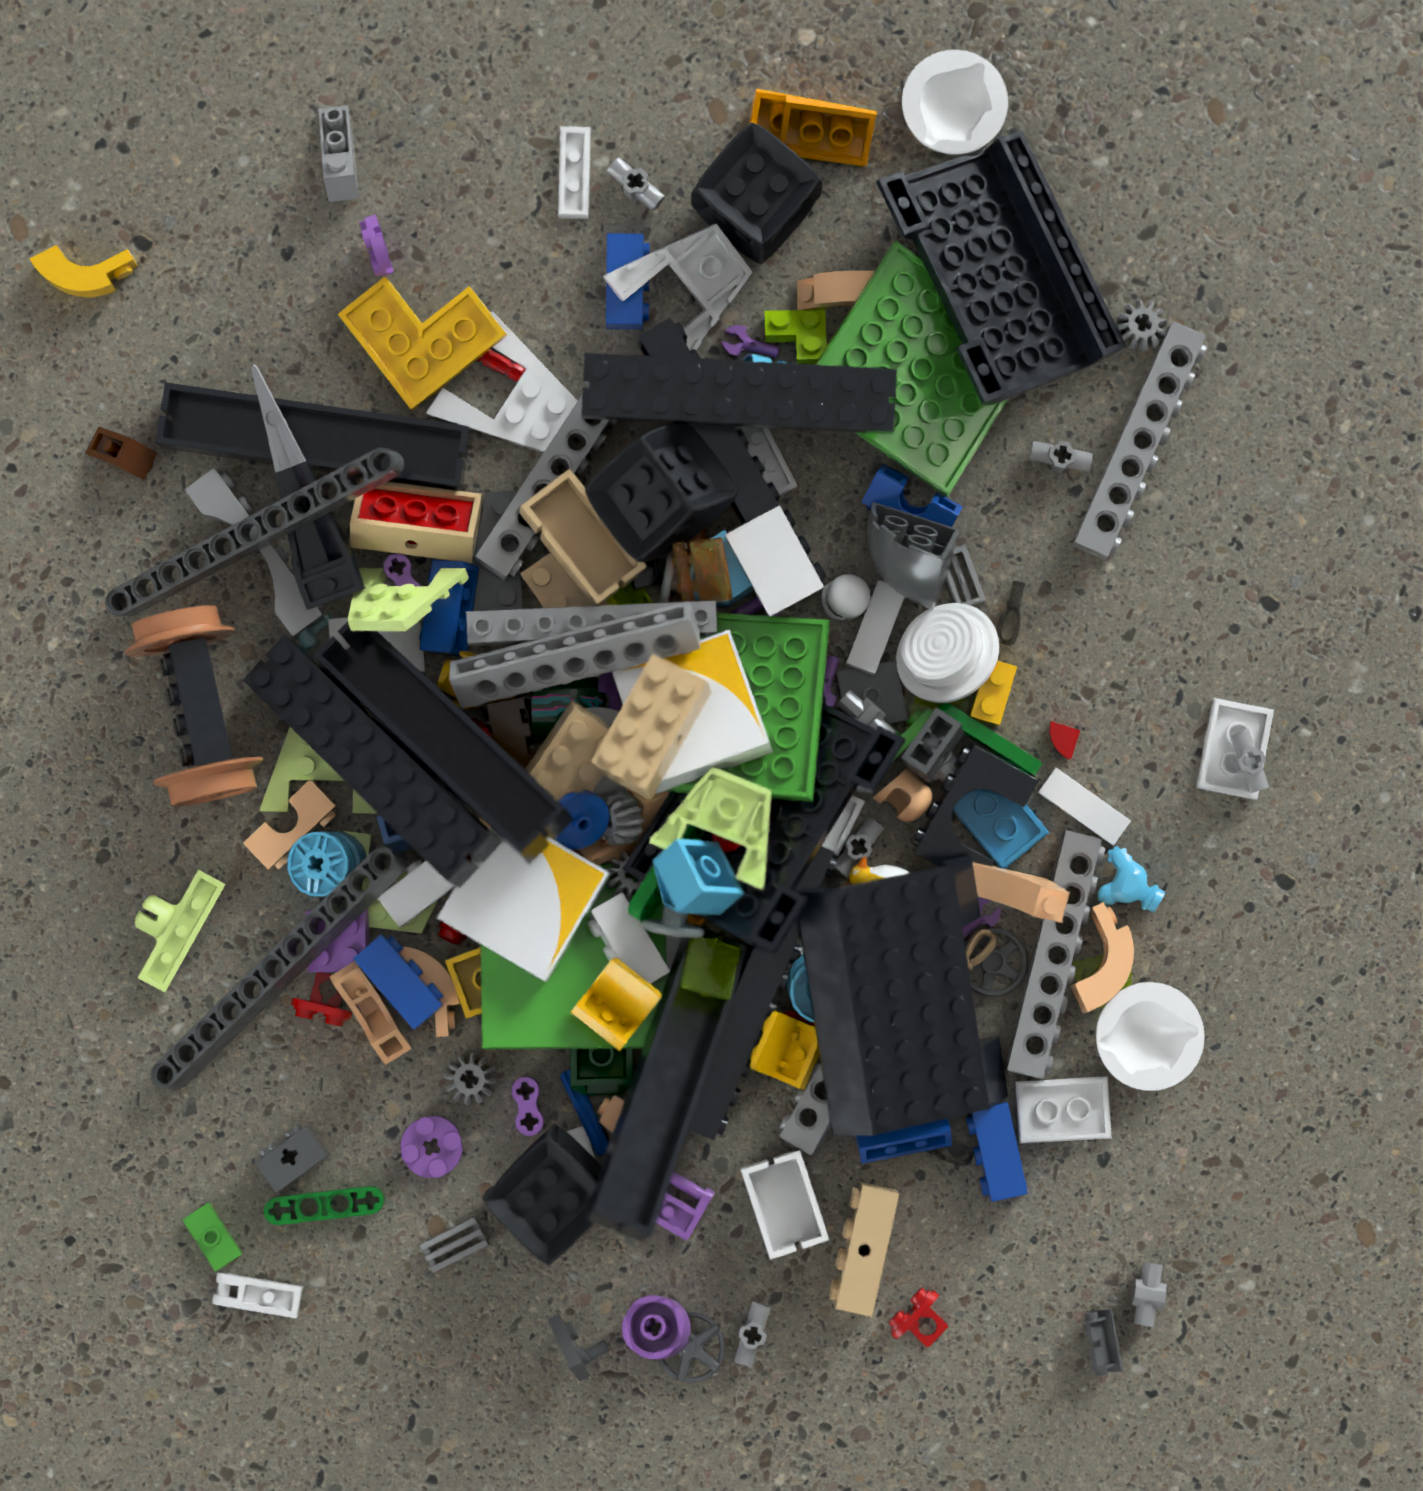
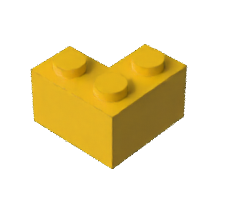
(992, 696)

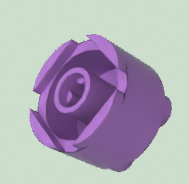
(642, 1316)

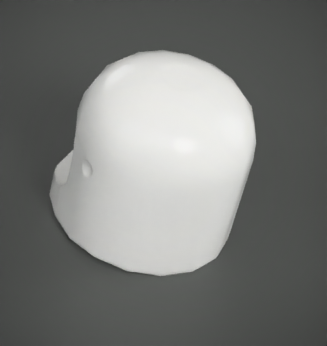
(846, 596)

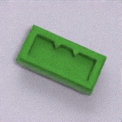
(212, 1236)

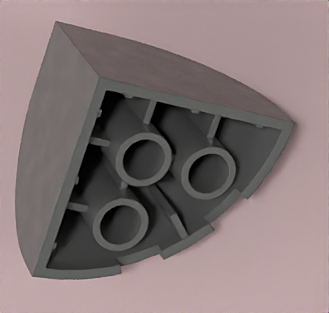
(910, 552)

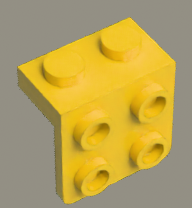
(617, 1003)
(786, 1050)

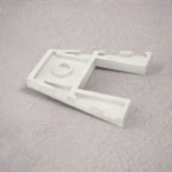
(703, 263)
(530, 412)

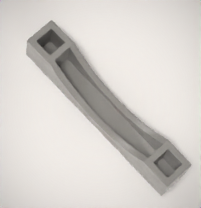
(217, 502)

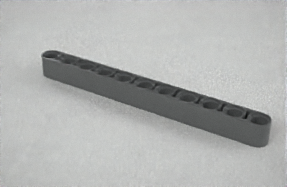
(267, 532)
(264, 971)

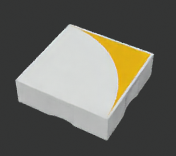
(729, 724)
(526, 908)

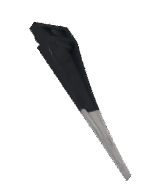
(319, 550)

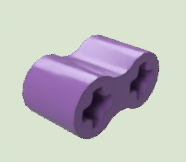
(407, 577)
(528, 1105)

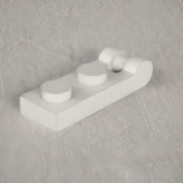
(258, 1295)

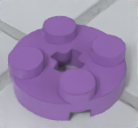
(374, 238)
(437, 1163)

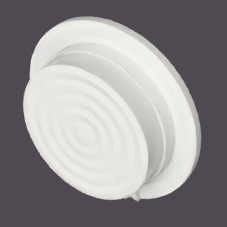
(954, 102)
(947, 653)
(1150, 1036)

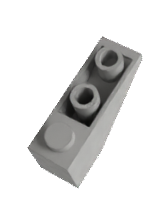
(338, 154)

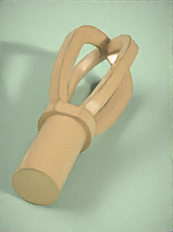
(985, 952)

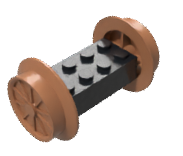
(192, 690)

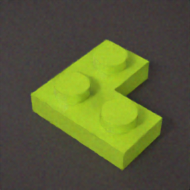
(798, 326)

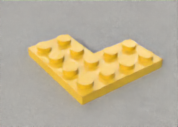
(416, 354)

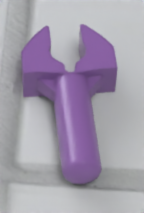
(748, 344)
(831, 667)
(605, 685)
(991, 920)

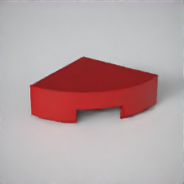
(1063, 739)

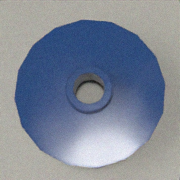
(595, 816)

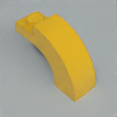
(83, 280)

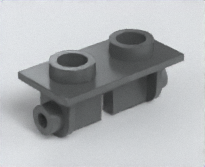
(1102, 1333)

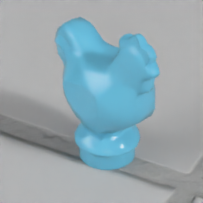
(1129, 883)

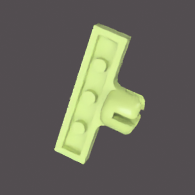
(175, 927)

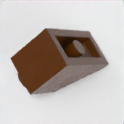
(121, 452)

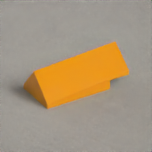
(816, 127)

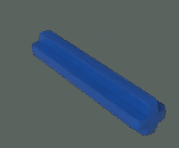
(587, 1116)

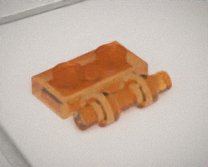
(710, 570)

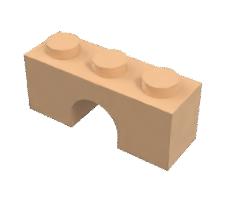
(313, 810)

